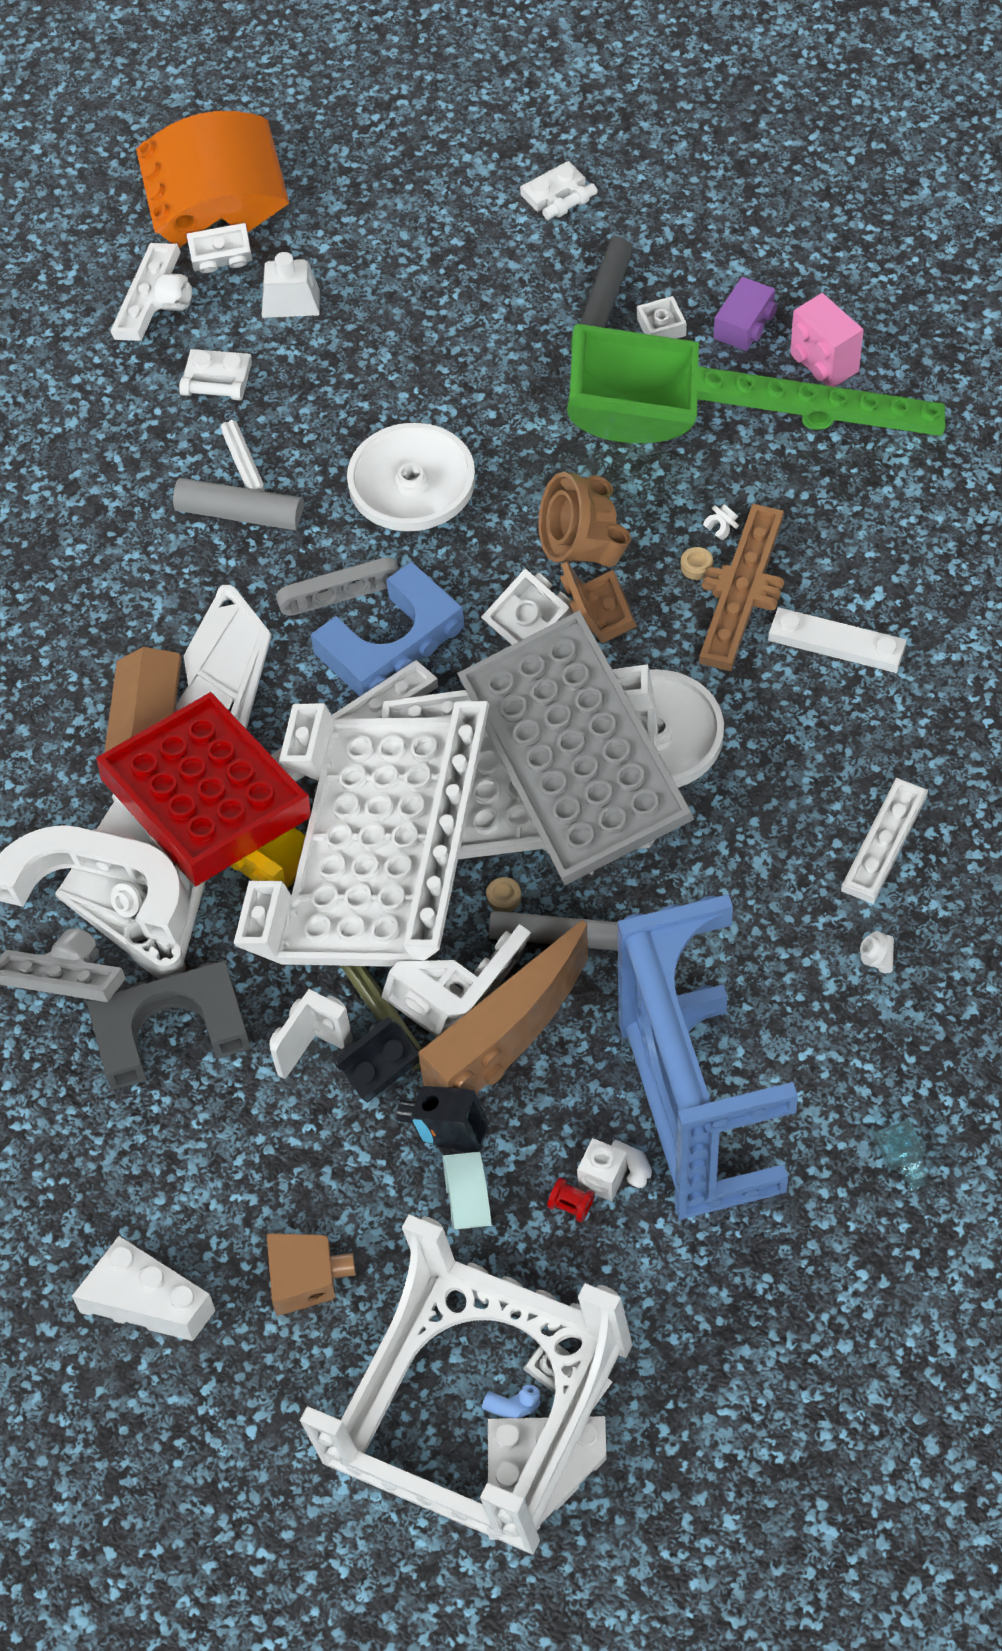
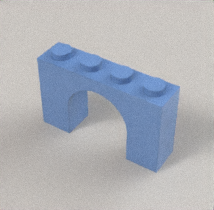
(367, 664)

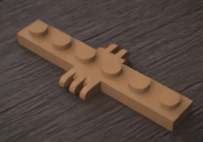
(742, 587)

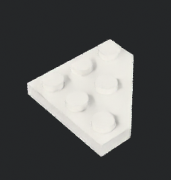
(513, 1442)

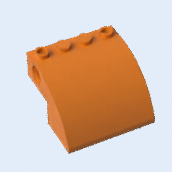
(211, 171)

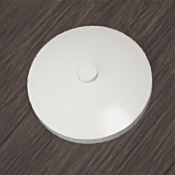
(411, 477)
(687, 725)

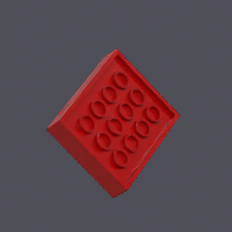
(203, 788)

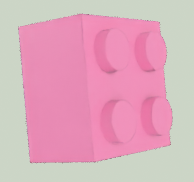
(826, 340)

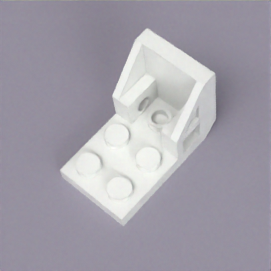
(428, 988)

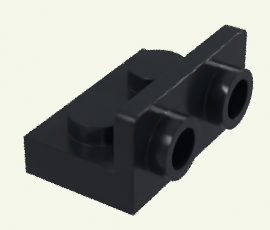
(378, 1058)

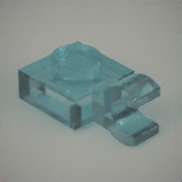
(903, 1148)

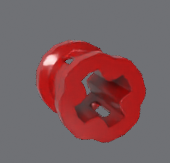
(571, 1199)

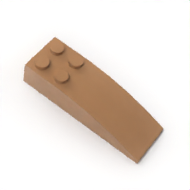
(508, 1020)

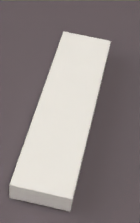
(884, 840)

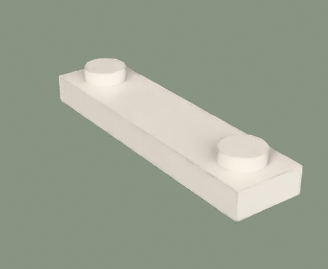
(837, 640)

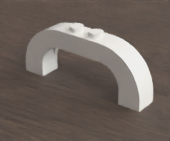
(96, 851)

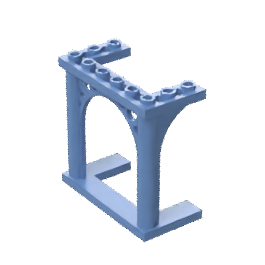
(659, 1036)

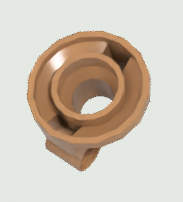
(580, 521)

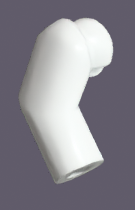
(637, 1164)

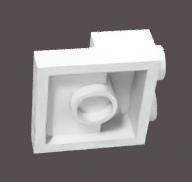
(526, 608)

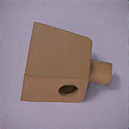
(304, 1270)

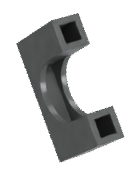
(201, 990)

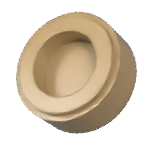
(695, 562)
(503, 894)

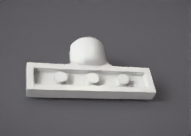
(152, 290)

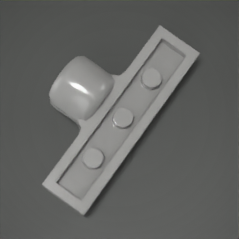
(64, 970)

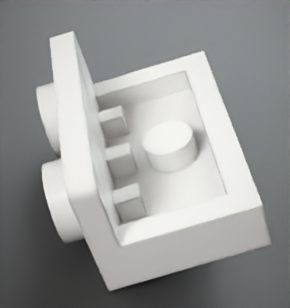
(219, 248)

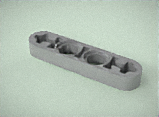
(305, 597)

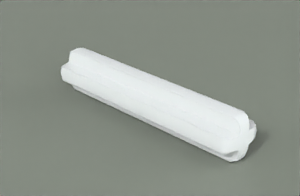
(241, 456)

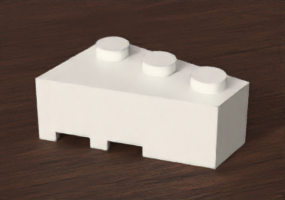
(143, 1292)

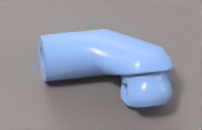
(515, 1407)

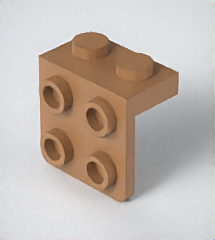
(600, 603)

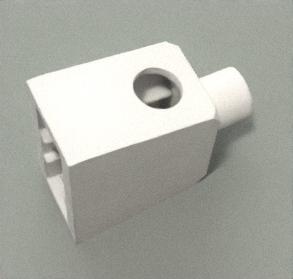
(289, 288)

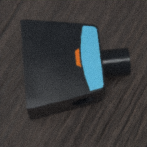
(446, 1117)

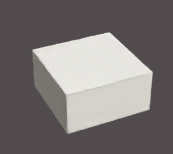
(662, 318)

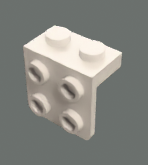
(309, 1018)

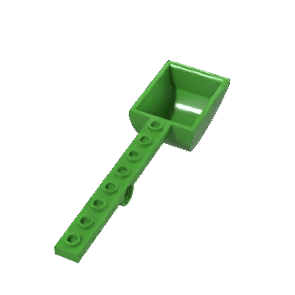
(649, 386)

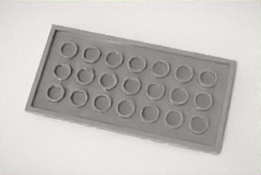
(575, 748)

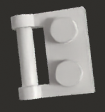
(216, 373)

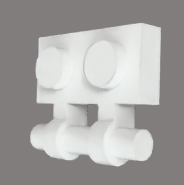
(558, 191)

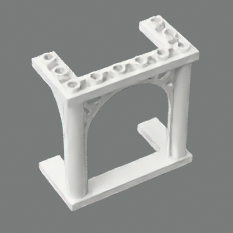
(430, 1278)

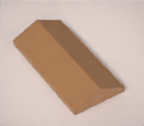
(142, 692)

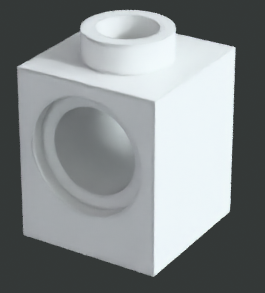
(602, 1169)

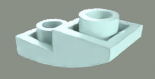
(467, 1190)

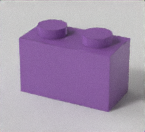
(744, 314)

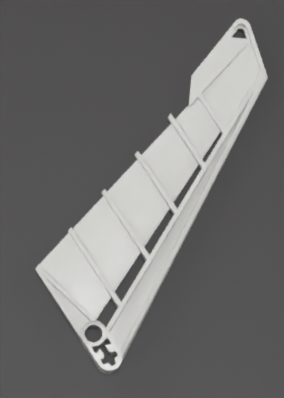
(222, 660)

